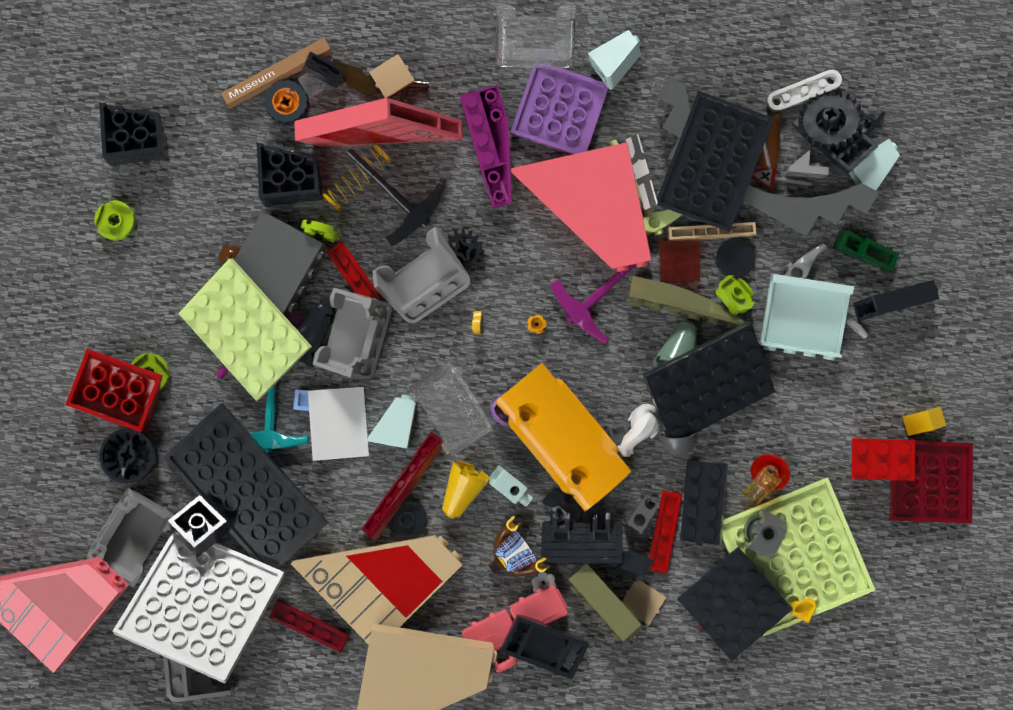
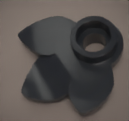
(559, 504)

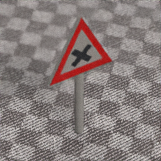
(767, 178)

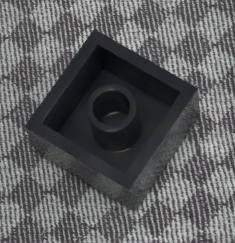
(198, 526)

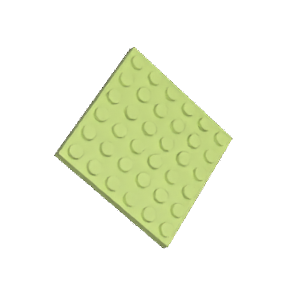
(816, 554)

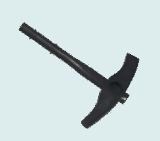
(415, 216)

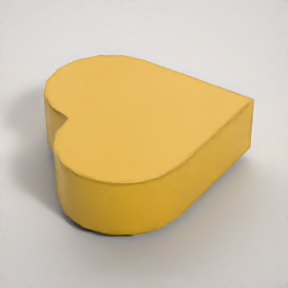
(477, 323)
(804, 609)

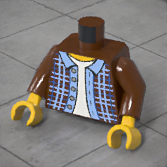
(514, 553)

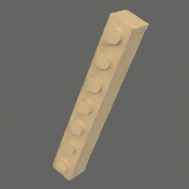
(710, 232)

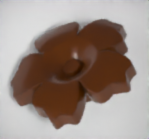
(228, 253)

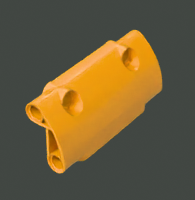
(563, 436)

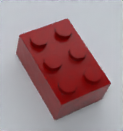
(883, 459)

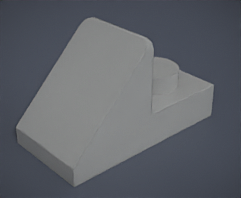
(802, 168)

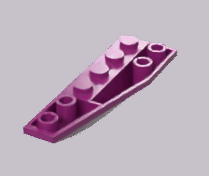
(490, 138)

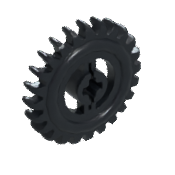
(827, 106)

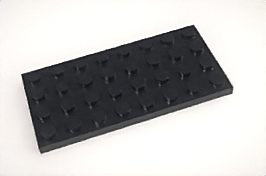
(246, 488)

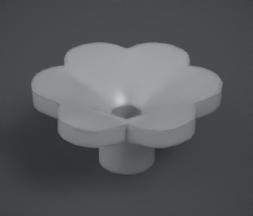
(543, 576)

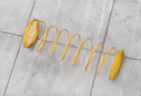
(380, 151)

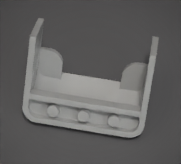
(185, 685)

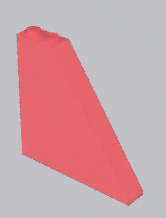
(596, 200)

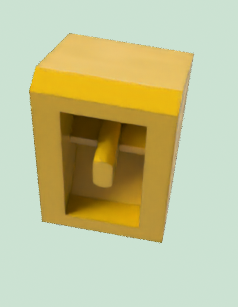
(924, 421)

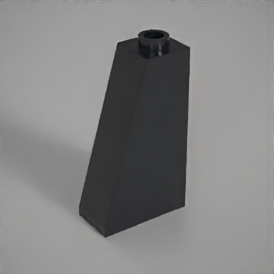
(895, 300)

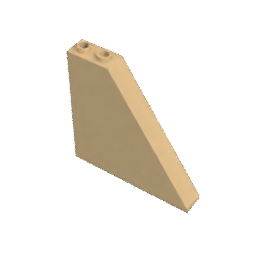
(422, 669)

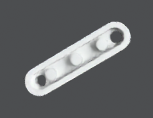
(802, 90)

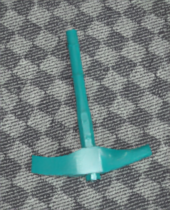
(271, 439)

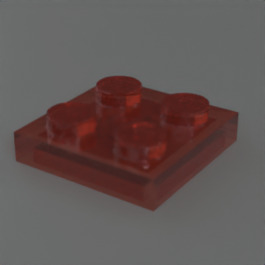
(679, 261)

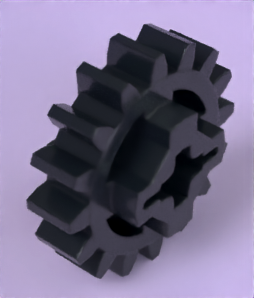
(472, 247)

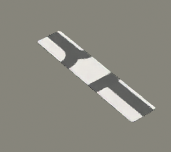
(641, 172)

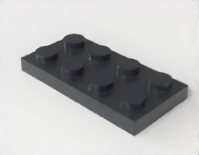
(704, 502)

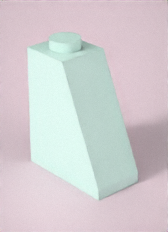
(615, 58)
(876, 165)
(396, 424)

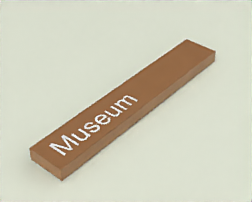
(273, 74)

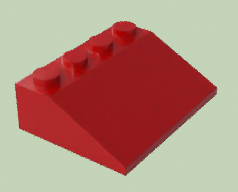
(115, 391)

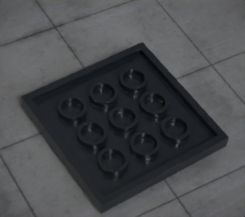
(735, 603)

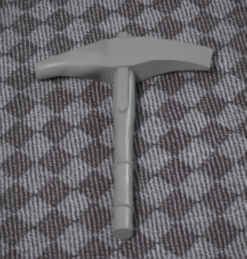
(801, 269)

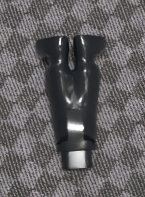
(315, 327)

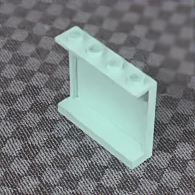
(805, 316)

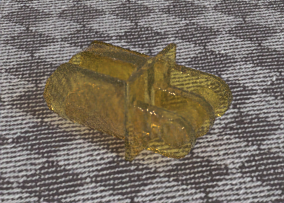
(762, 485)

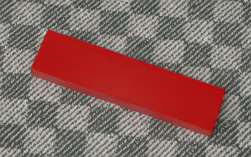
(352, 271)
(664, 531)

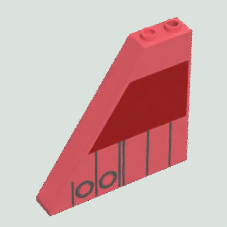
(377, 123)
(58, 606)

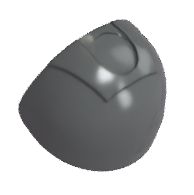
(678, 446)

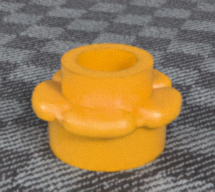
(536, 319)

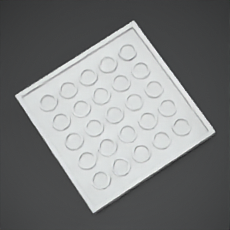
(200, 606)

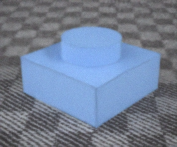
(301, 400)

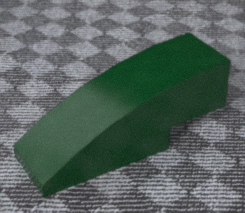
(865, 250)

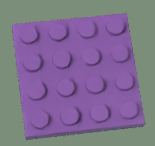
(559, 109)

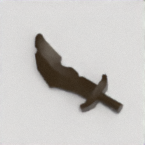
(365, 83)

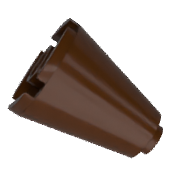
(771, 150)

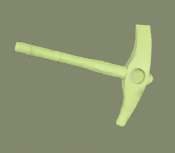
(655, 221)

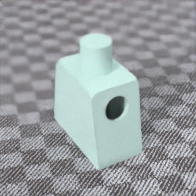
(504, 481)

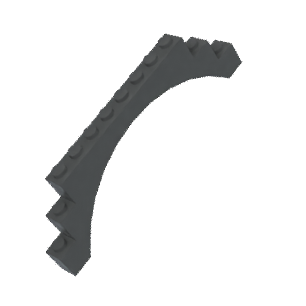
(789, 211)

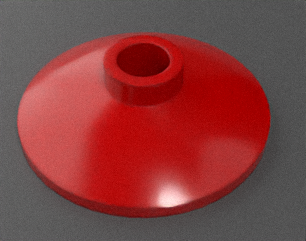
(773, 461)

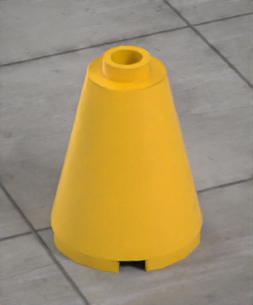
(462, 488)

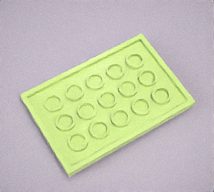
(244, 329)

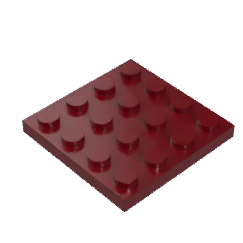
(941, 486)

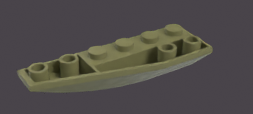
(678, 301)

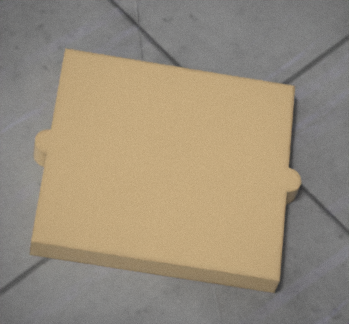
(392, 76)
(643, 601)

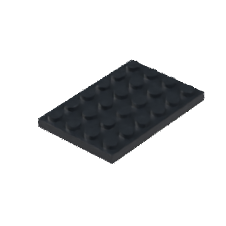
(714, 161)
(709, 382)

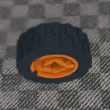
(279, 94)

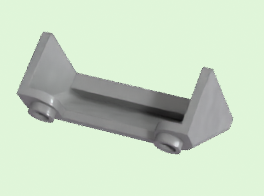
(424, 281)

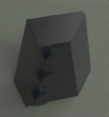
(131, 135)
(287, 176)

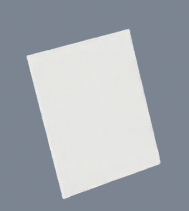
(338, 423)

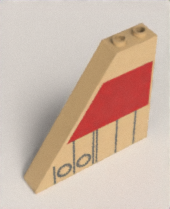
(381, 581)

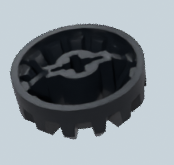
(111, 455)

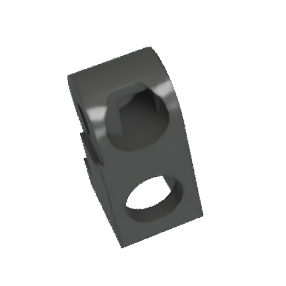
(642, 514)

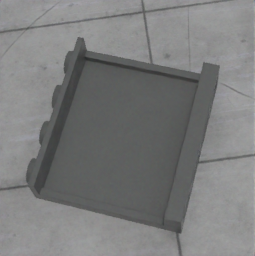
(280, 261)

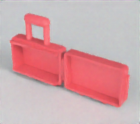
(544, 605)

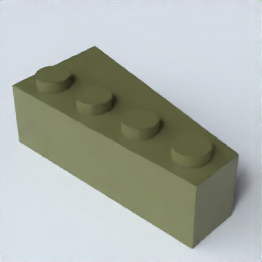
(606, 603)

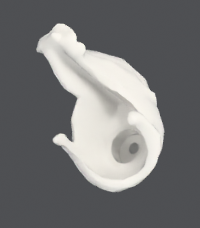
(644, 424)

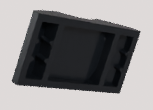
(845, 157)
(544, 646)

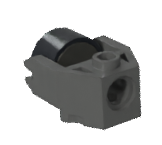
(764, 533)

